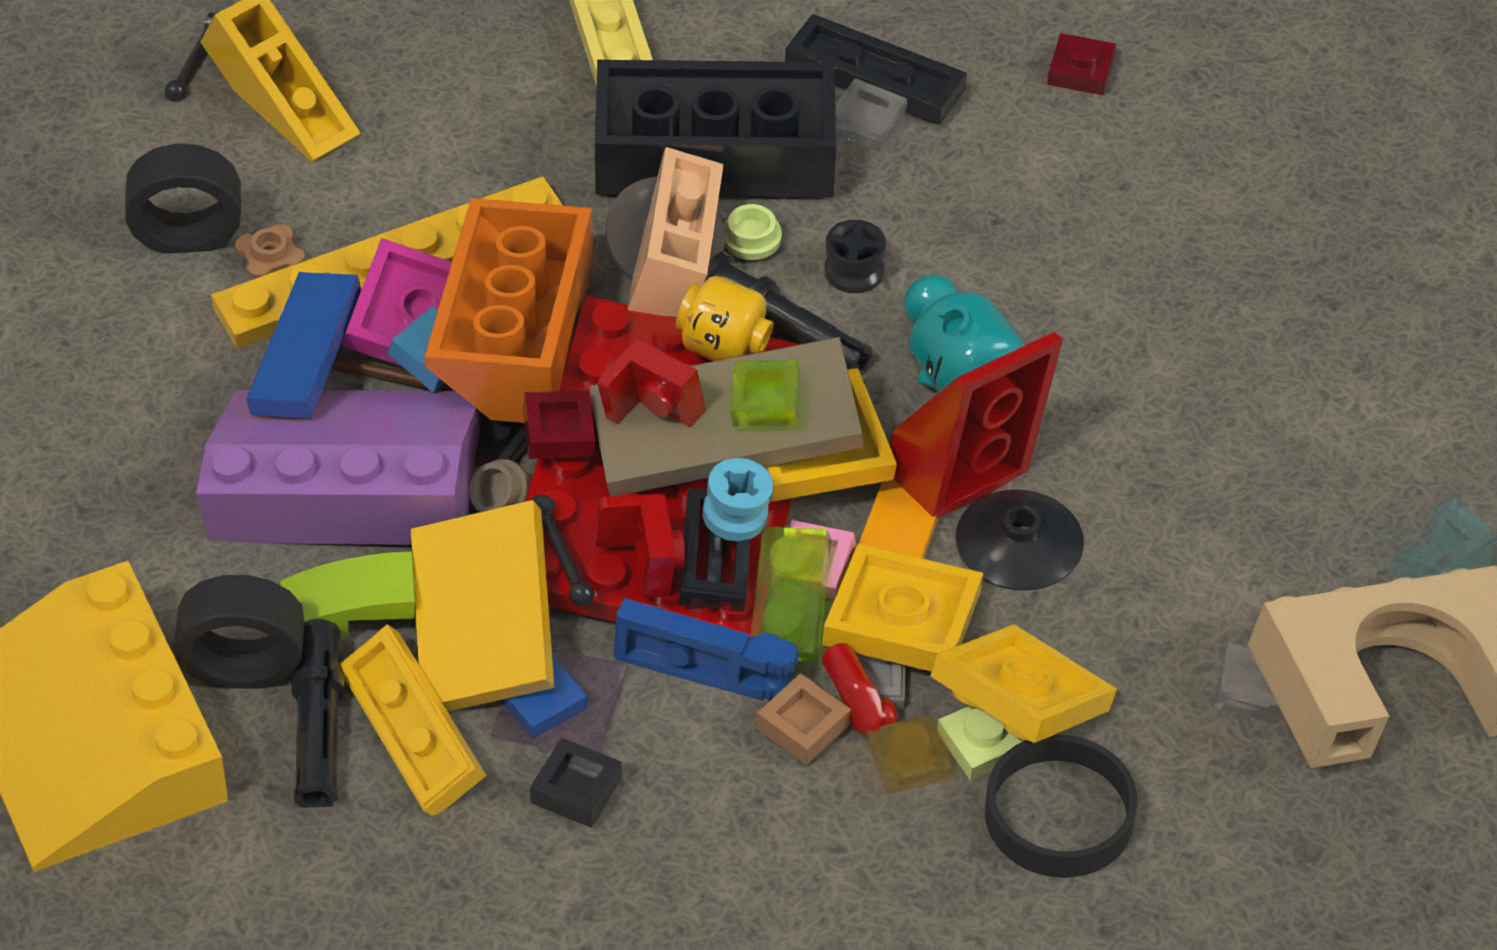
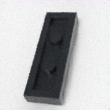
(926, 83)

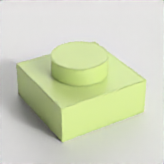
(975, 739)

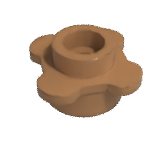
(269, 250)

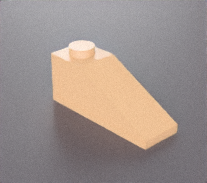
(676, 233)

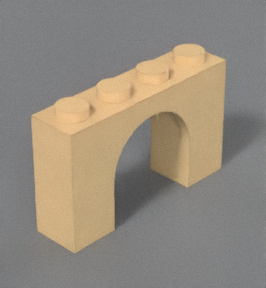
(1313, 664)

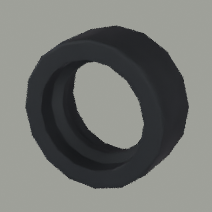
(185, 168)
(245, 603)

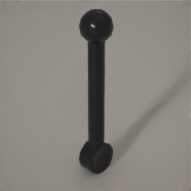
(176, 89)
(581, 592)

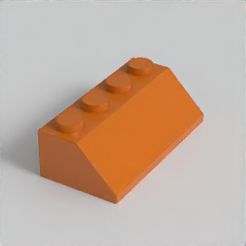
(511, 303)

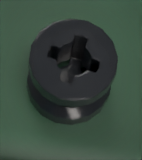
(844, 246)

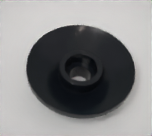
(1016, 556)

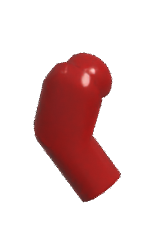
(857, 690)

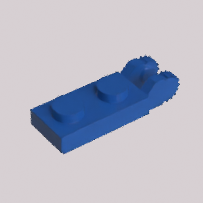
(703, 651)

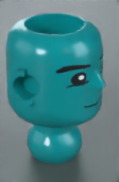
(954, 330)

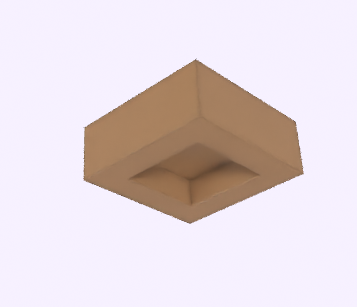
(803, 719)

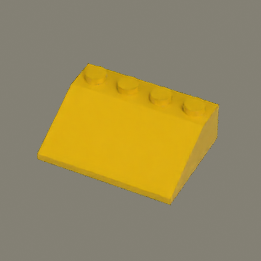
(97, 722)

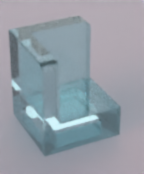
(1452, 542)

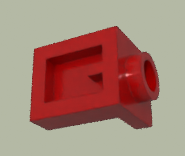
(656, 380)

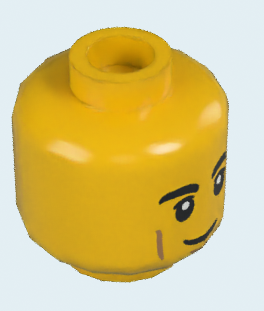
(723, 320)

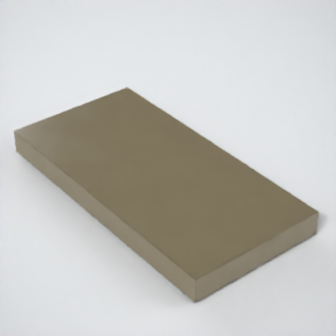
(662, 452)

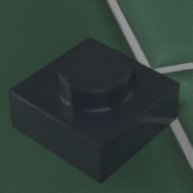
(576, 782)

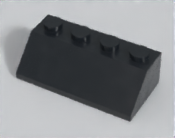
(756, 118)

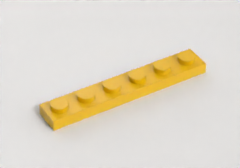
(254, 307)

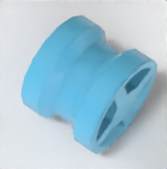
(746, 512)

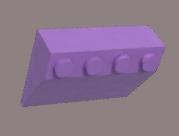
(346, 476)

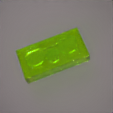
(792, 587)

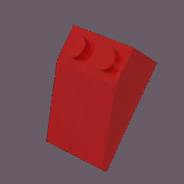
(976, 429)

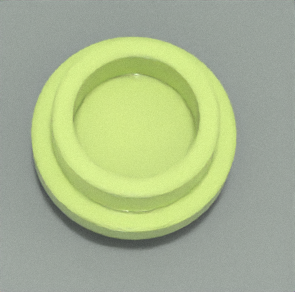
(752, 232)

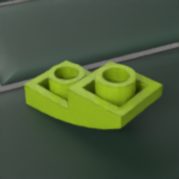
(357, 589)

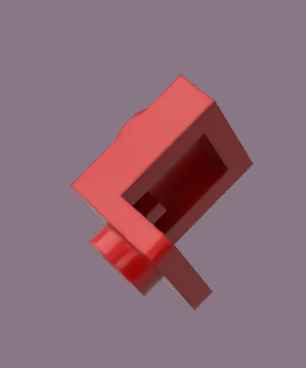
(646, 525)

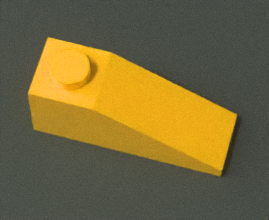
(277, 77)

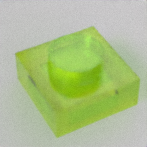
(765, 393)

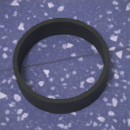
(1048, 861)

